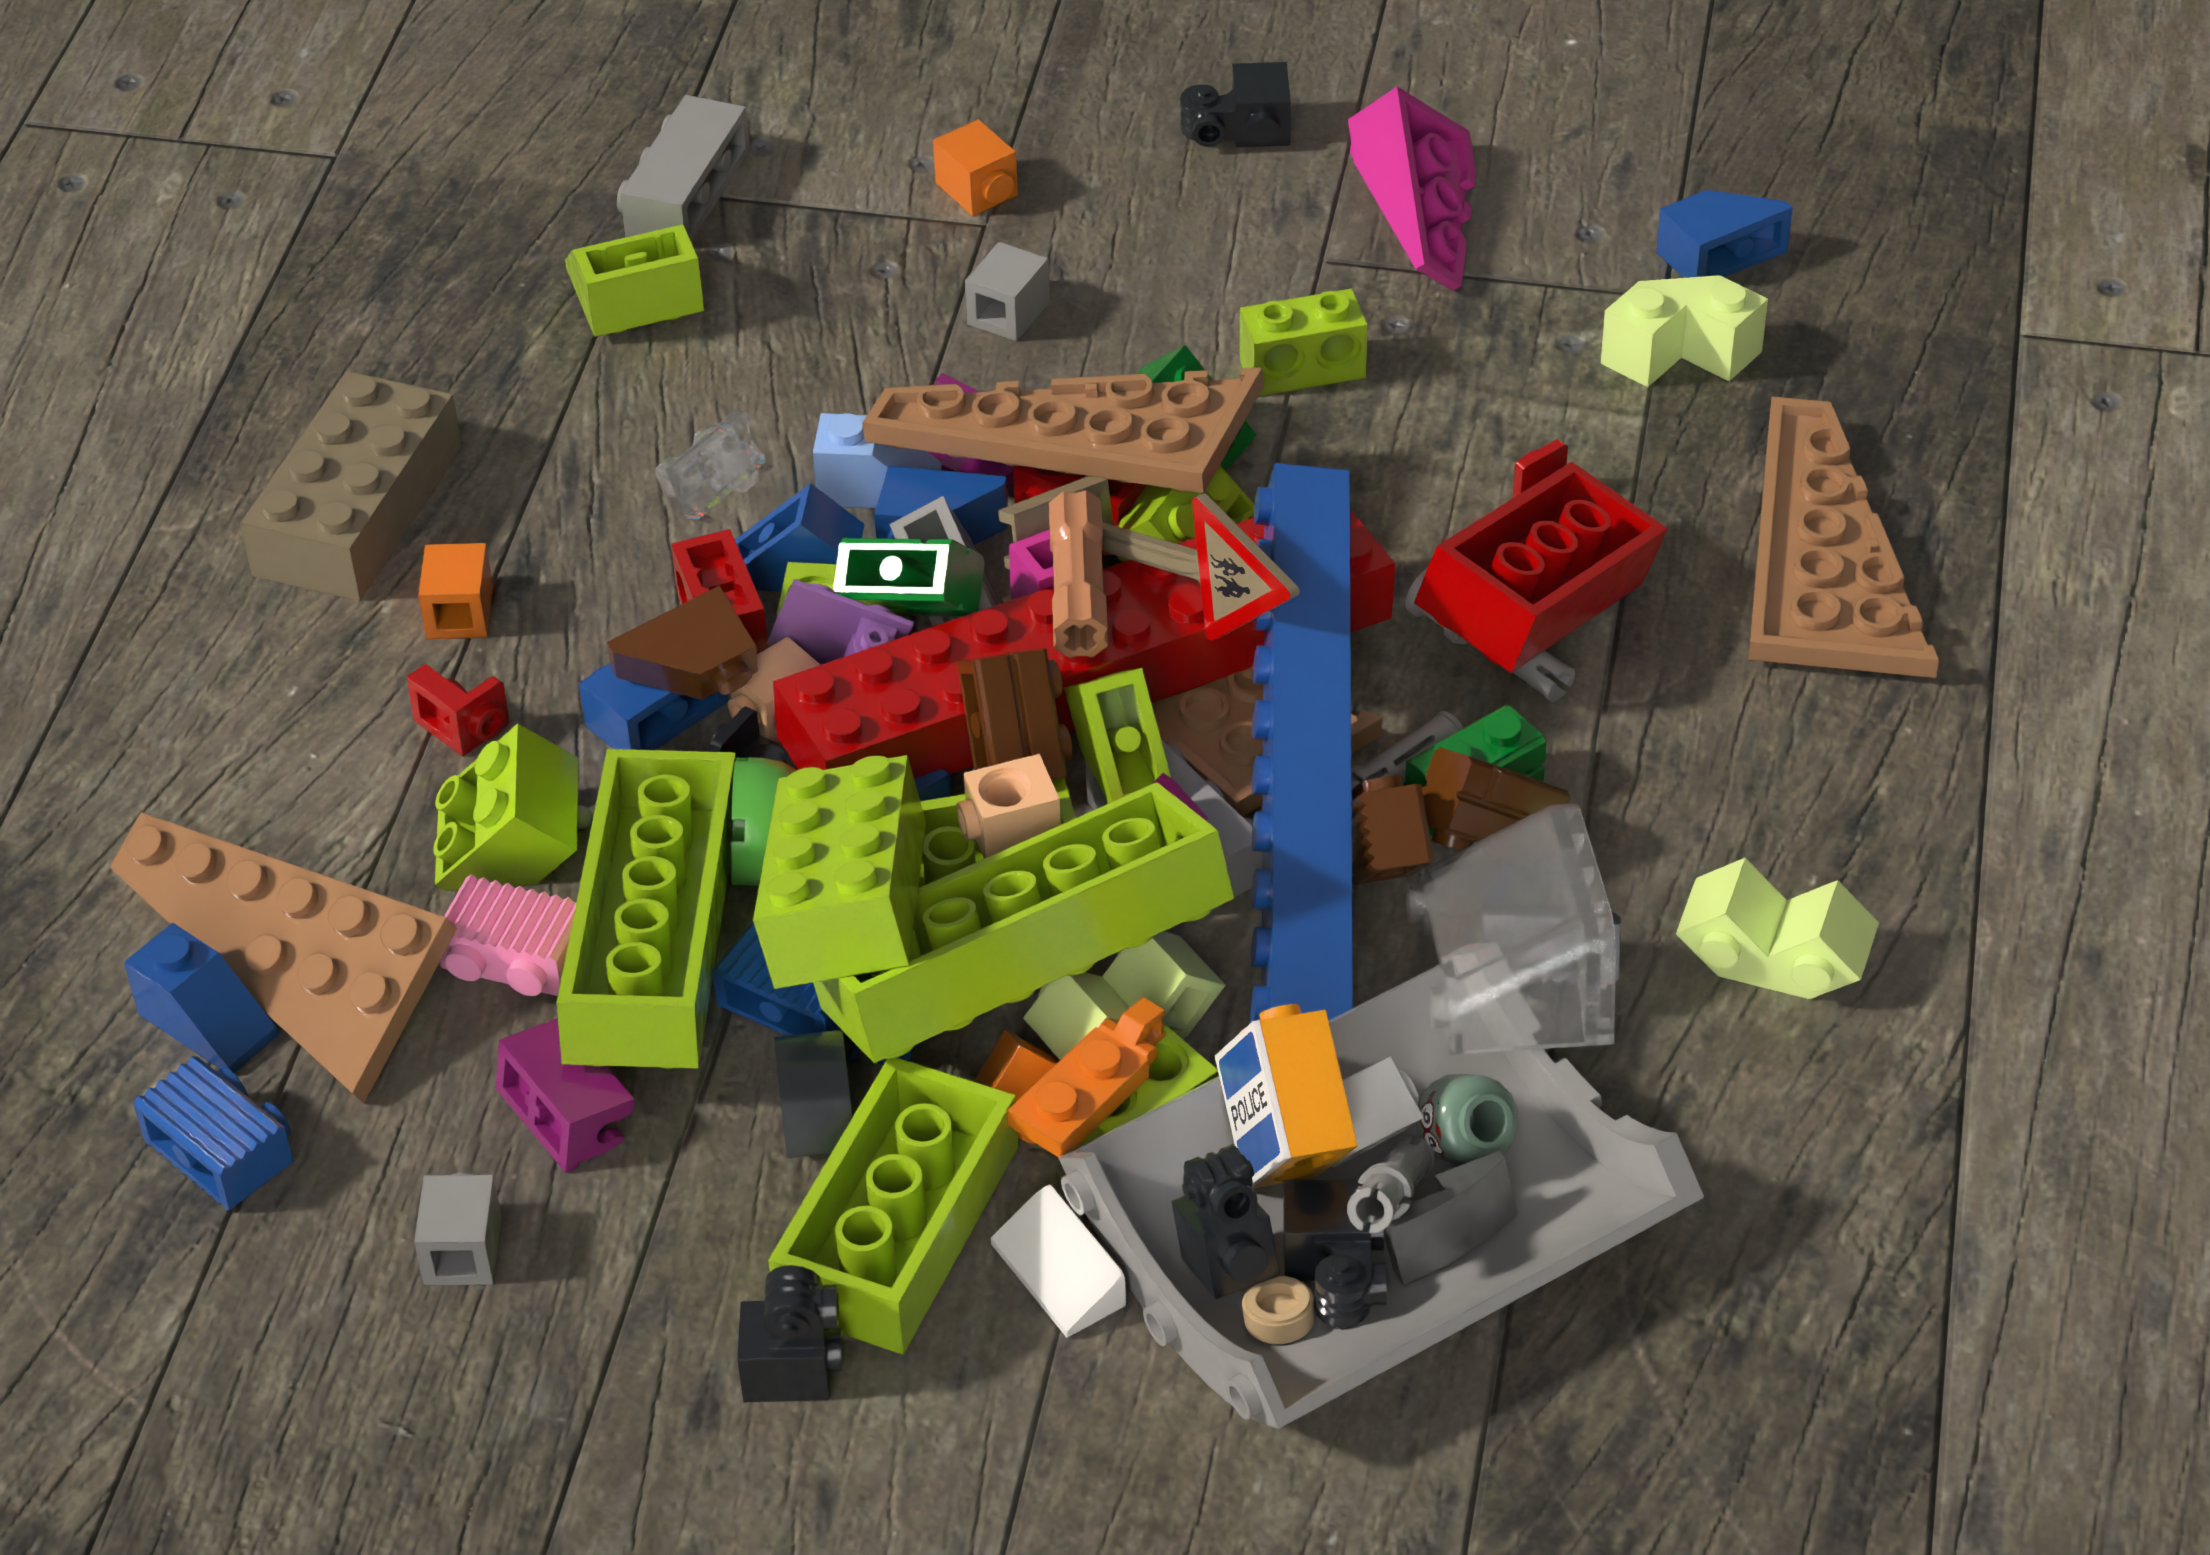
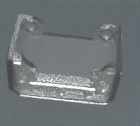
(1520, 938)

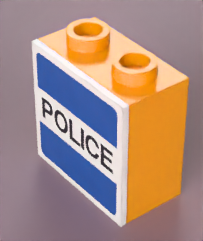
(1286, 1095)

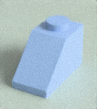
(855, 469)

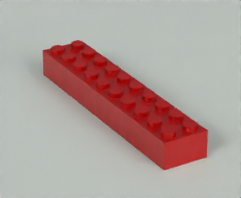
(909, 690)

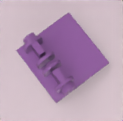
(833, 625)

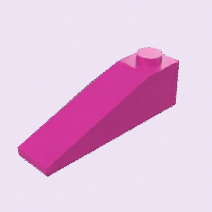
(1420, 177)

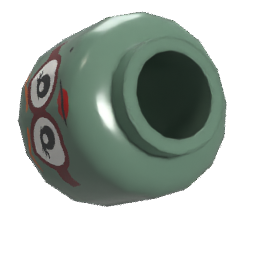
(1467, 1117)

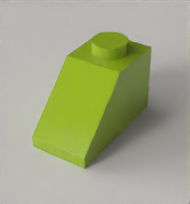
(1118, 732)

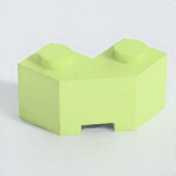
(1685, 318)
(1775, 943)
(1160, 971)

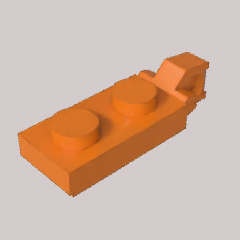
(1090, 1080)

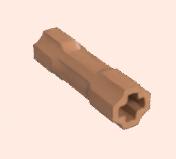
(1078, 595)

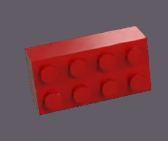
(1539, 566)

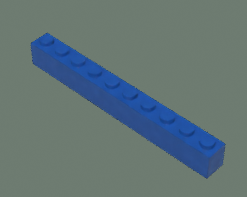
(1305, 748)

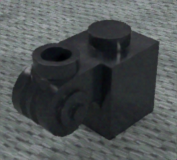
(1251, 113)
(1222, 1226)
(1331, 1251)
(790, 1338)

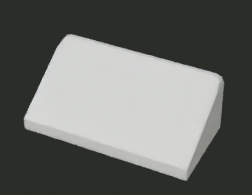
(1060, 1262)

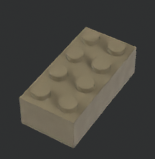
(351, 485)

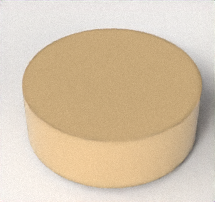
(1278, 1310)

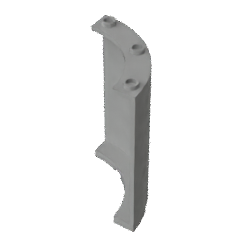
(1571, 1170)

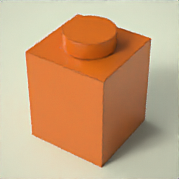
(975, 167)
(456, 591)

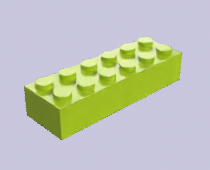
(648, 911)
(1036, 917)

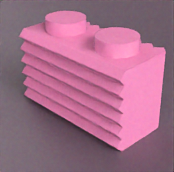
(509, 936)

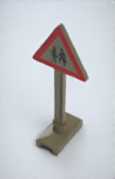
(1231, 568)

